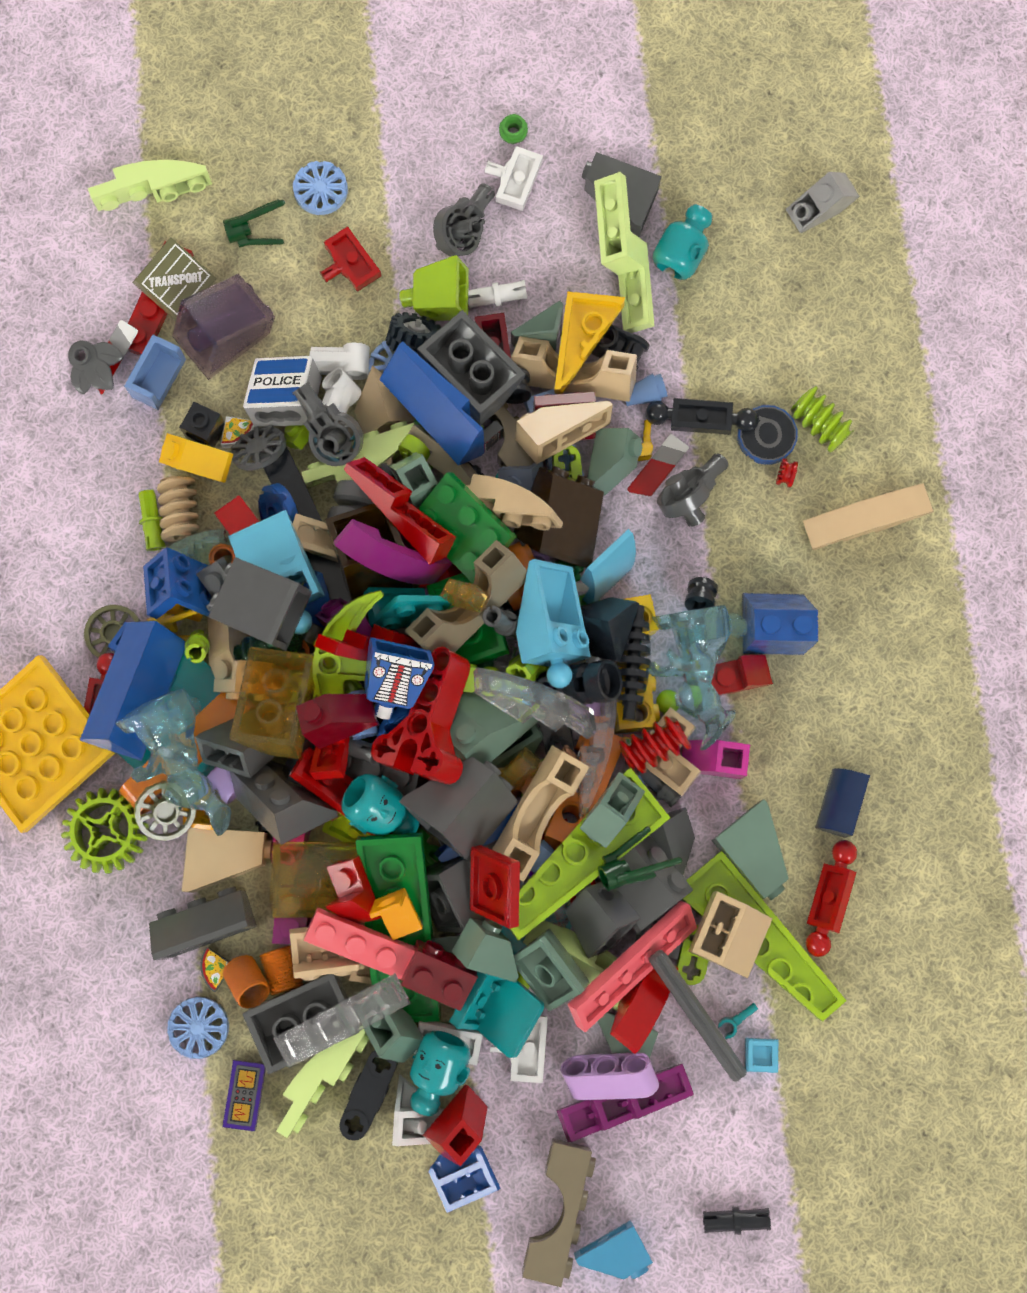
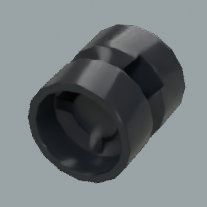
(594, 682)

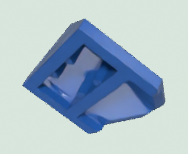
(463, 1184)

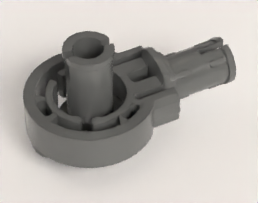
(462, 222)
(329, 429)
(690, 489)

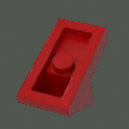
(741, 674)
(352, 889)

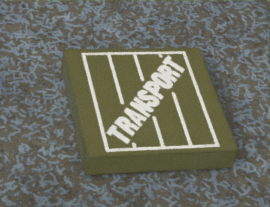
(173, 277)

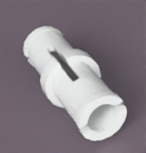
(497, 294)

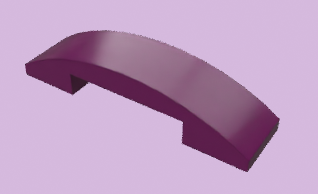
(388, 558)

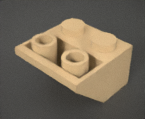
(730, 934)

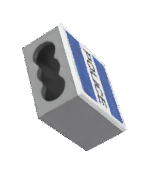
(271, 386)

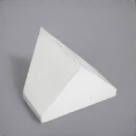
(408, 1124)

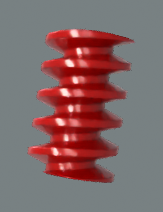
(654, 745)

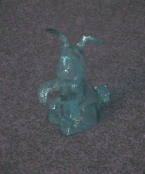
(700, 642)
(167, 730)

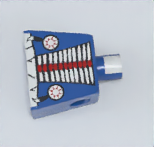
(395, 675)

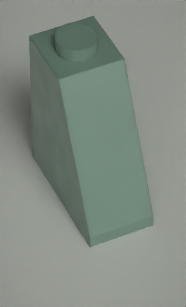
(755, 850)

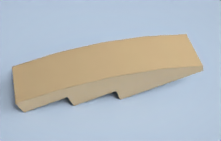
(868, 516)

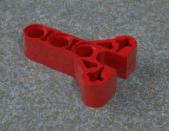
(423, 738)

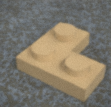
(678, 771)

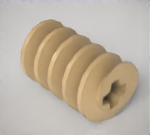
(176, 508)

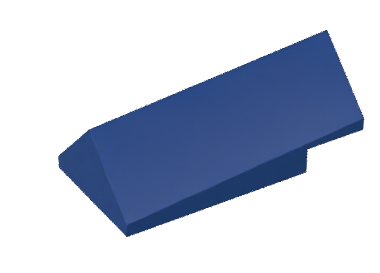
(434, 404)
(139, 672)

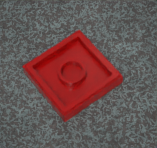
(495, 886)

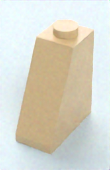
(223, 857)

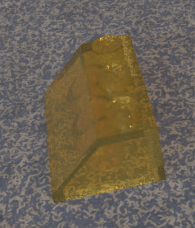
(268, 701)
(302, 878)

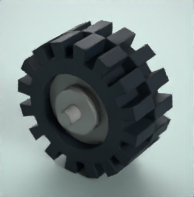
(410, 330)

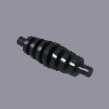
(632, 664)

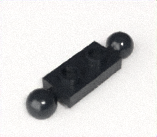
(702, 416)

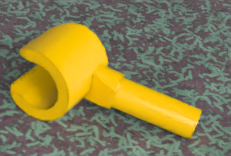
(647, 446)

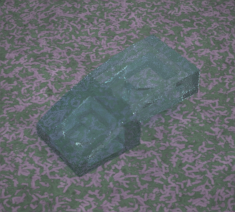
(200, 542)

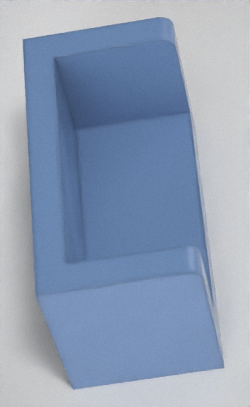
(155, 372)

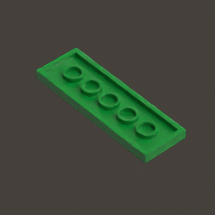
(396, 864)

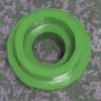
(513, 121)

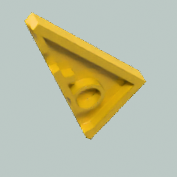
(584, 325)

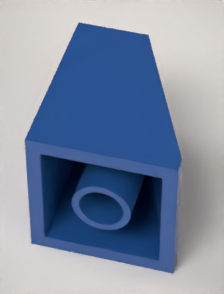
(779, 624)

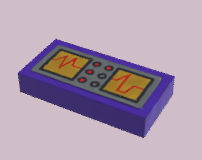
(244, 1095)

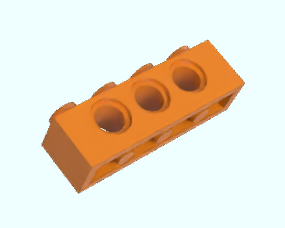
(557, 827)

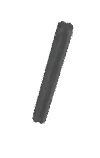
(697, 1015)

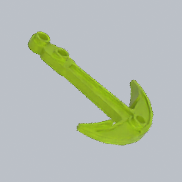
(331, 679)

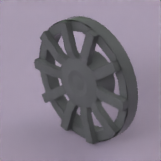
(259, 448)

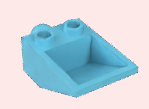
(277, 548)
(551, 621)

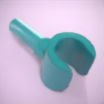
(737, 1019)

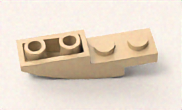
(514, 503)

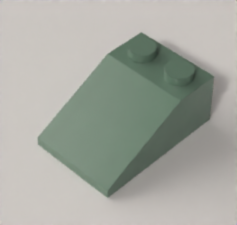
(483, 729)

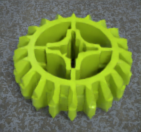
(97, 842)

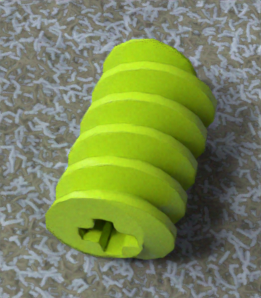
(822, 419)

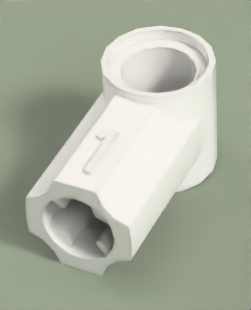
(351, 358)
(340, 390)

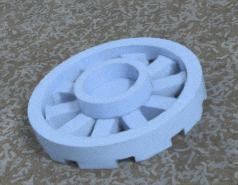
(320, 188)
(198, 1027)

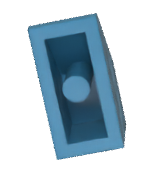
(616, 1254)

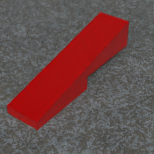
(392, 499)

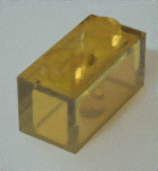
(464, 595)
(520, 768)

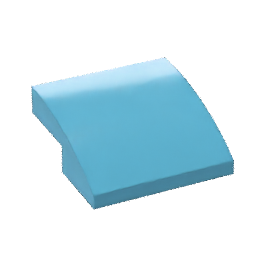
(609, 567)

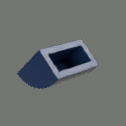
(842, 802)

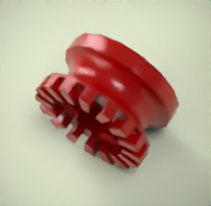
(787, 473)

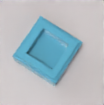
(761, 1055)

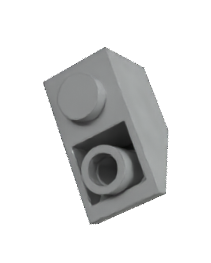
(822, 201)

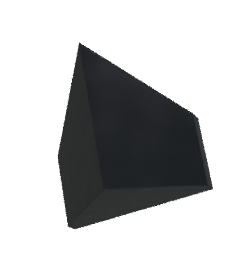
(609, 626)

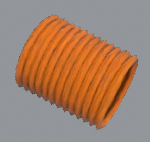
(279, 970)
(246, 981)

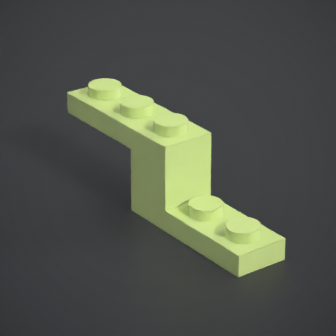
(624, 252)

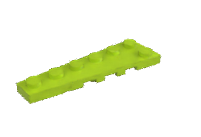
(577, 862)
(780, 952)

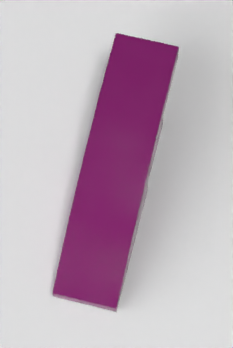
(595, 1115)

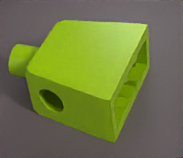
(439, 290)

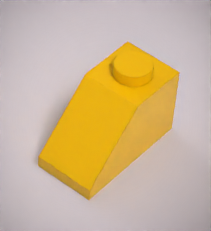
(195, 458)

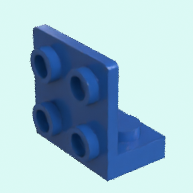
(173, 580)

